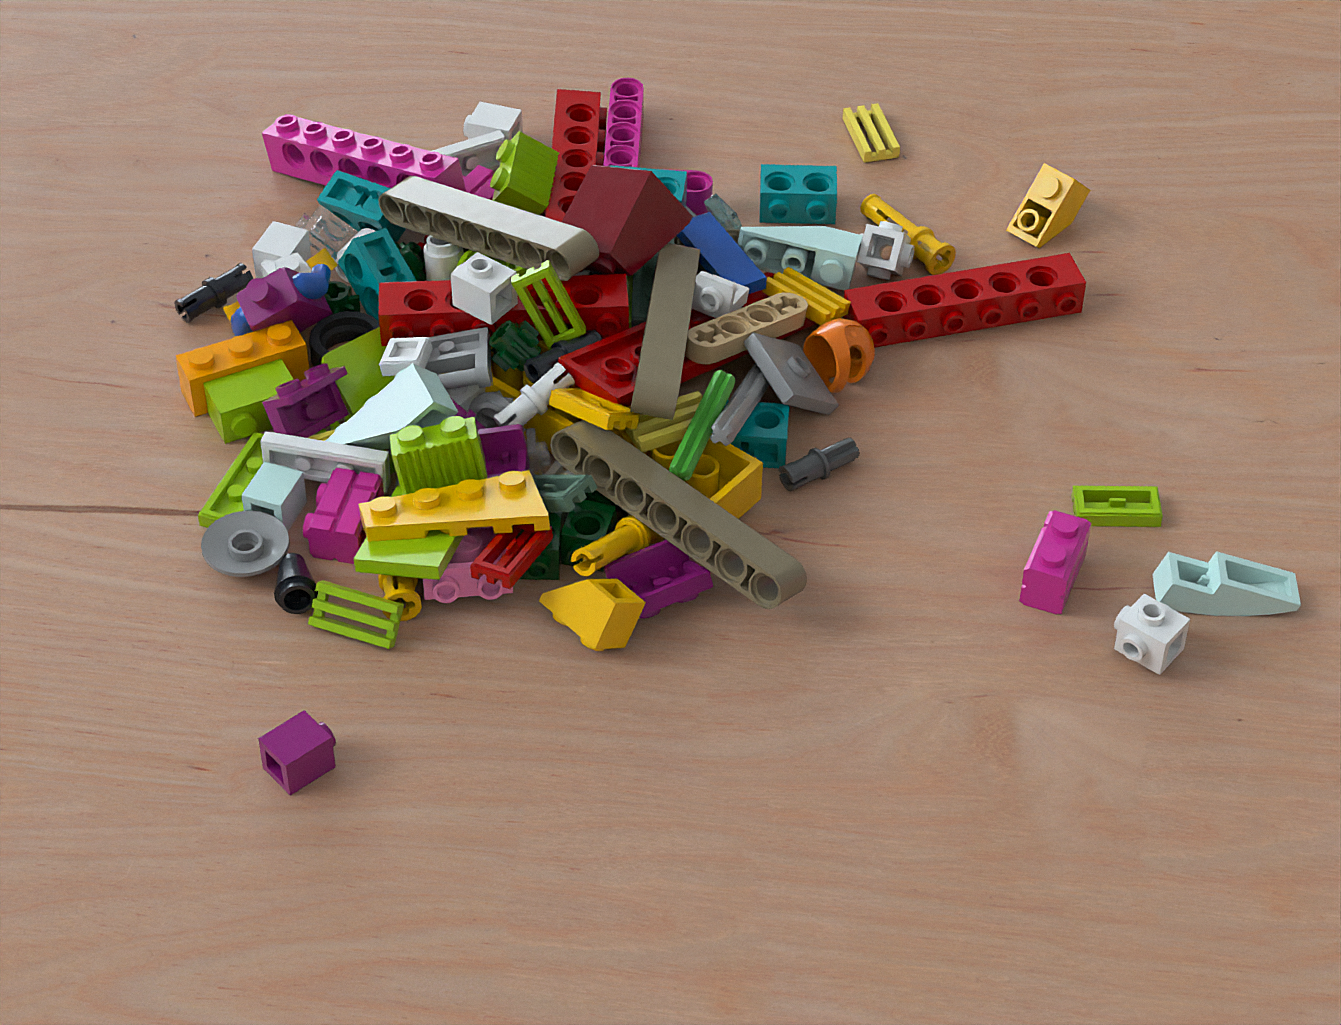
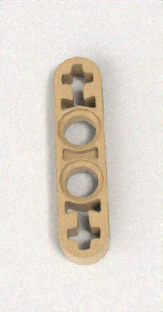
(727, 333)

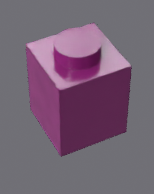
(297, 752)

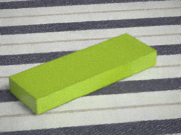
(228, 493)

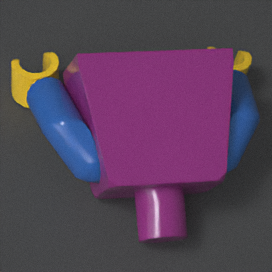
(284, 297)

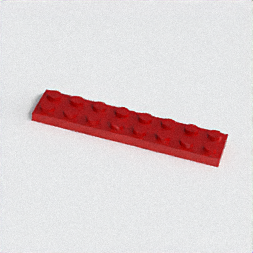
(611, 364)

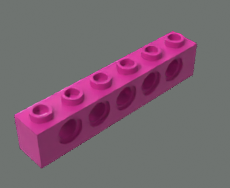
(317, 150)

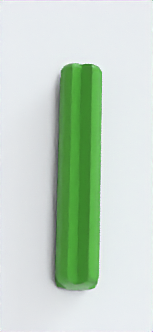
(700, 425)

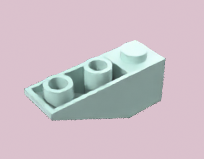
(814, 251)
(410, 399)

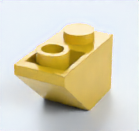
(1048, 206)
(597, 611)

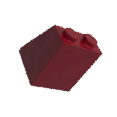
(627, 216)

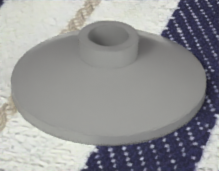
(245, 543)

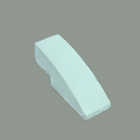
(1224, 586)

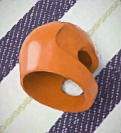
(840, 351)

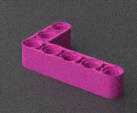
(625, 139)

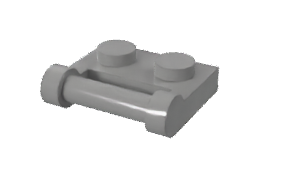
(462, 351)

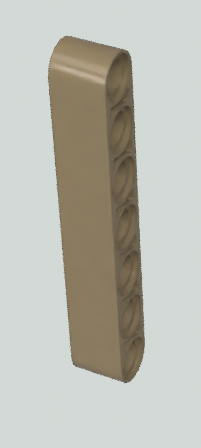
(488, 226)
(666, 332)
(680, 514)

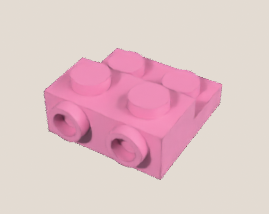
(457, 577)

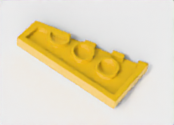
(456, 508)

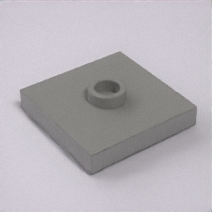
(790, 374)

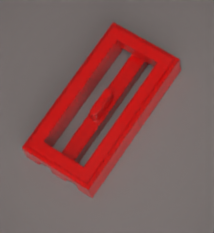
(518, 555)

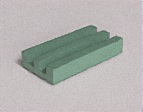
(561, 491)

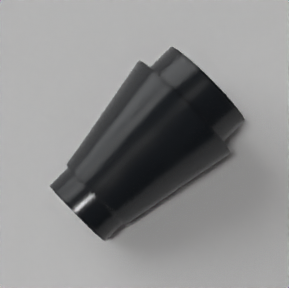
(294, 585)

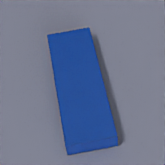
(720, 253)

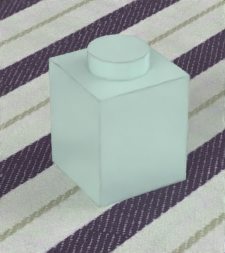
(276, 492)

